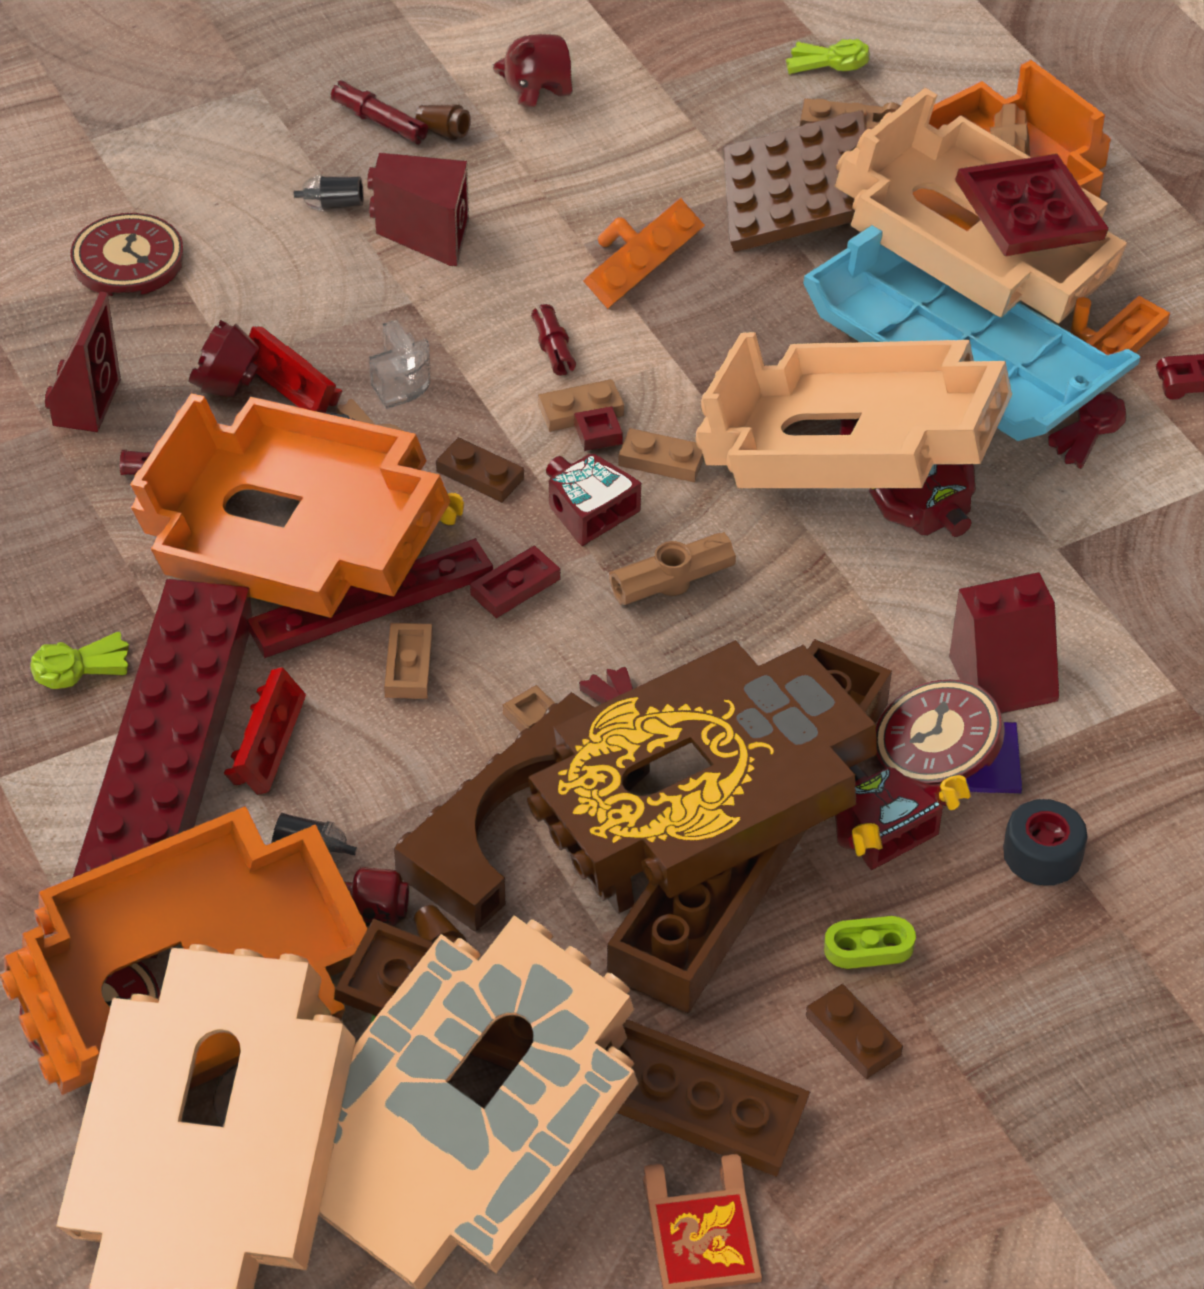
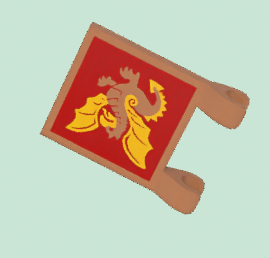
(703, 1236)

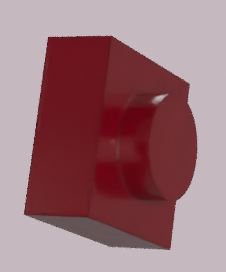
(598, 428)

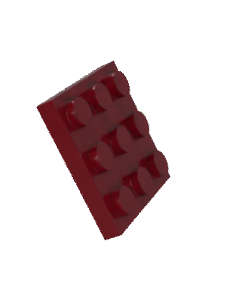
(1031, 204)

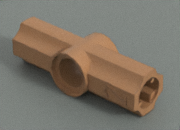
(1012, 127)
(672, 568)

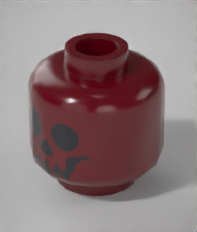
(379, 895)

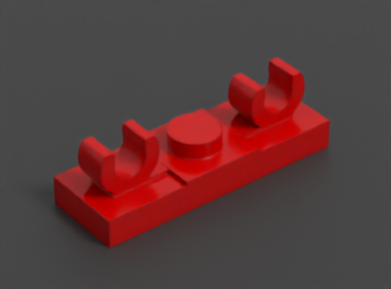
(292, 373)
(267, 732)

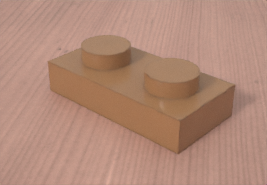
(560, 405)
(661, 455)
(408, 660)

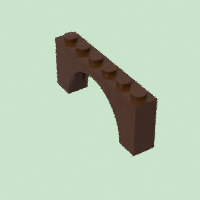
(444, 853)

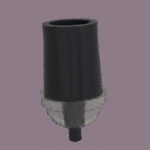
(332, 192)
(332, 835)

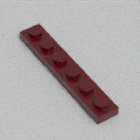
(427, 578)

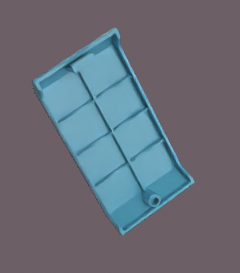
(889, 299)

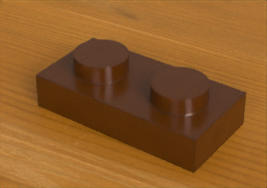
(480, 469)
(854, 1031)

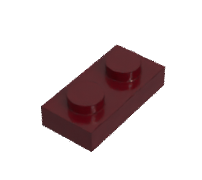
(515, 581)

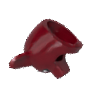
(535, 64)

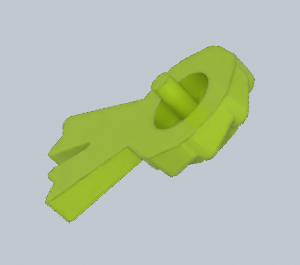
(842, 56)
(62, 666)

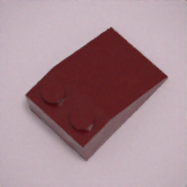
(87, 374)

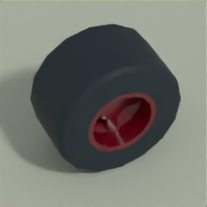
(1045, 842)

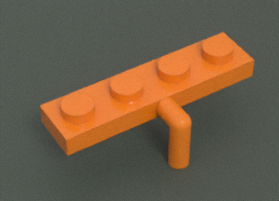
(641, 252)
(1127, 330)

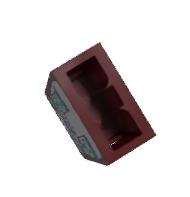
(591, 495)

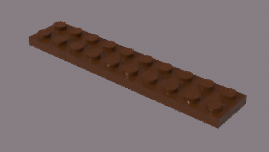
(678, 1084)

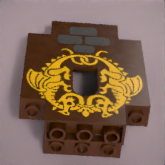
(776, 760)

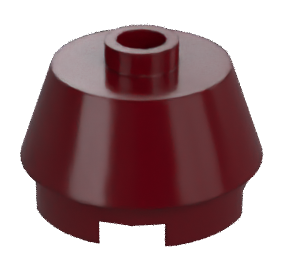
(225, 361)

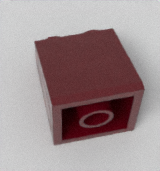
(421, 203)
(1008, 641)

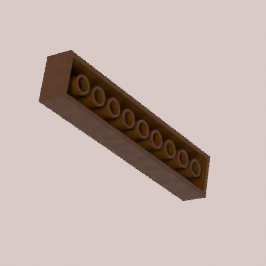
(678, 942)

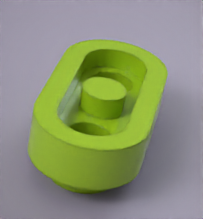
(868, 941)

